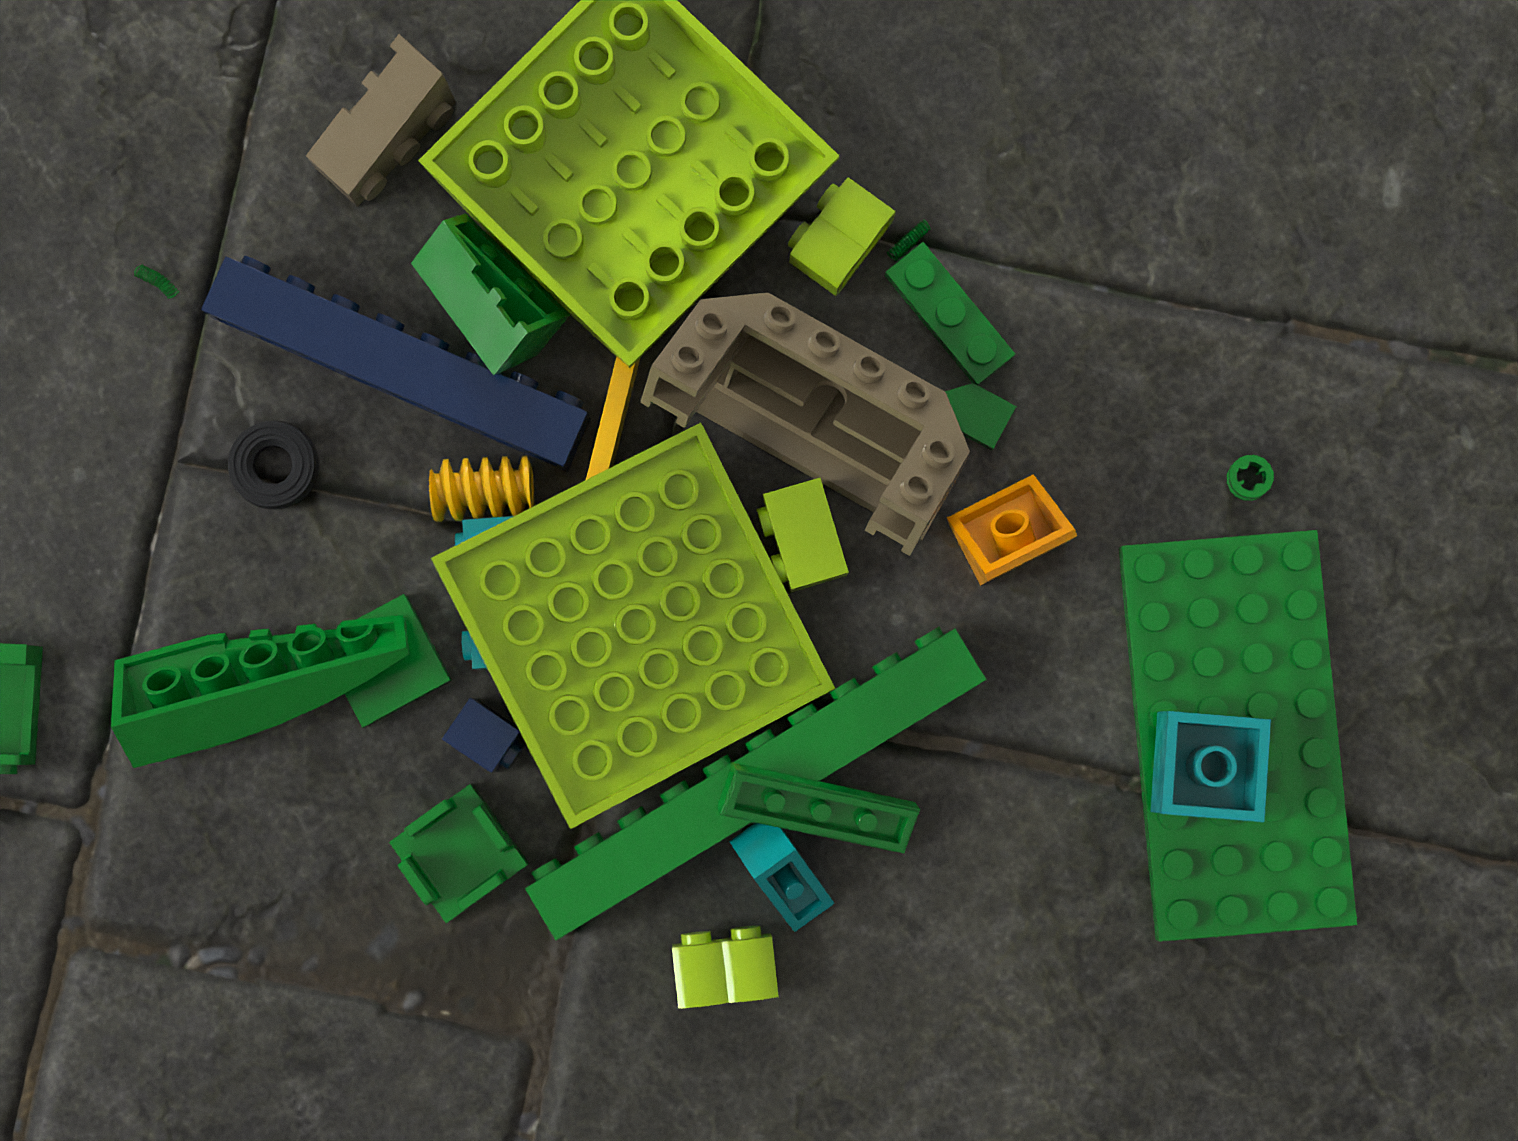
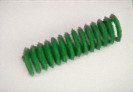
(920, 227)

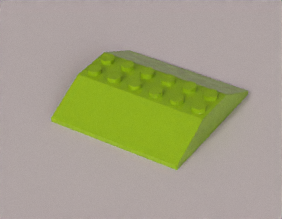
(628, 165)

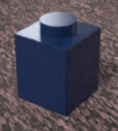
(485, 736)

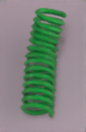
(158, 282)

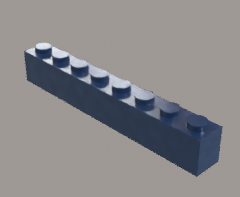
(397, 363)

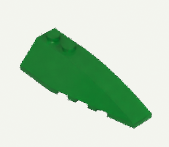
(229, 689)

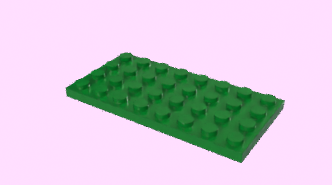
(1241, 635)

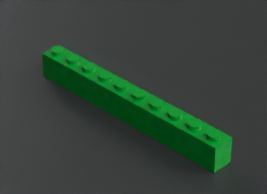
(809, 749)

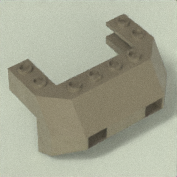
(816, 407)

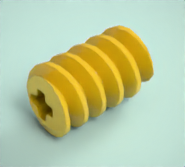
(481, 489)

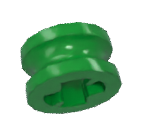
(1258, 489)

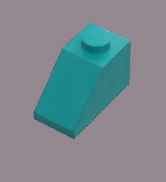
(782, 874)

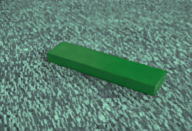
(817, 808)

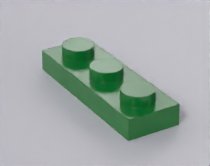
(949, 314)

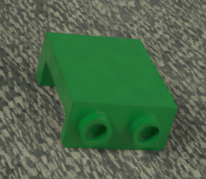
(19, 704)

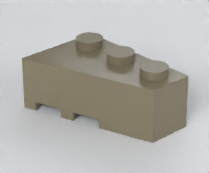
(384, 124)

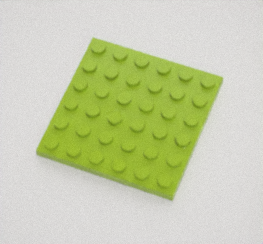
(633, 624)

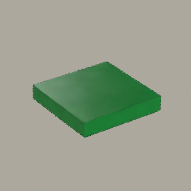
(405, 680)

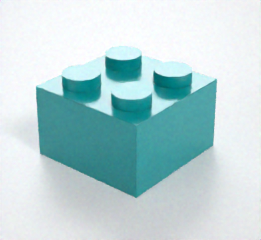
(1210, 766)

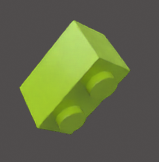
(803, 535)

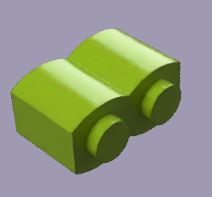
(840, 236)
(724, 969)

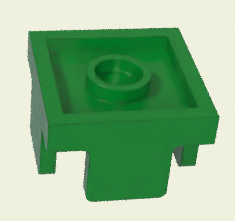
(457, 853)

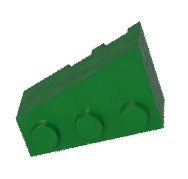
(488, 294)

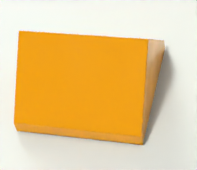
(1010, 529)

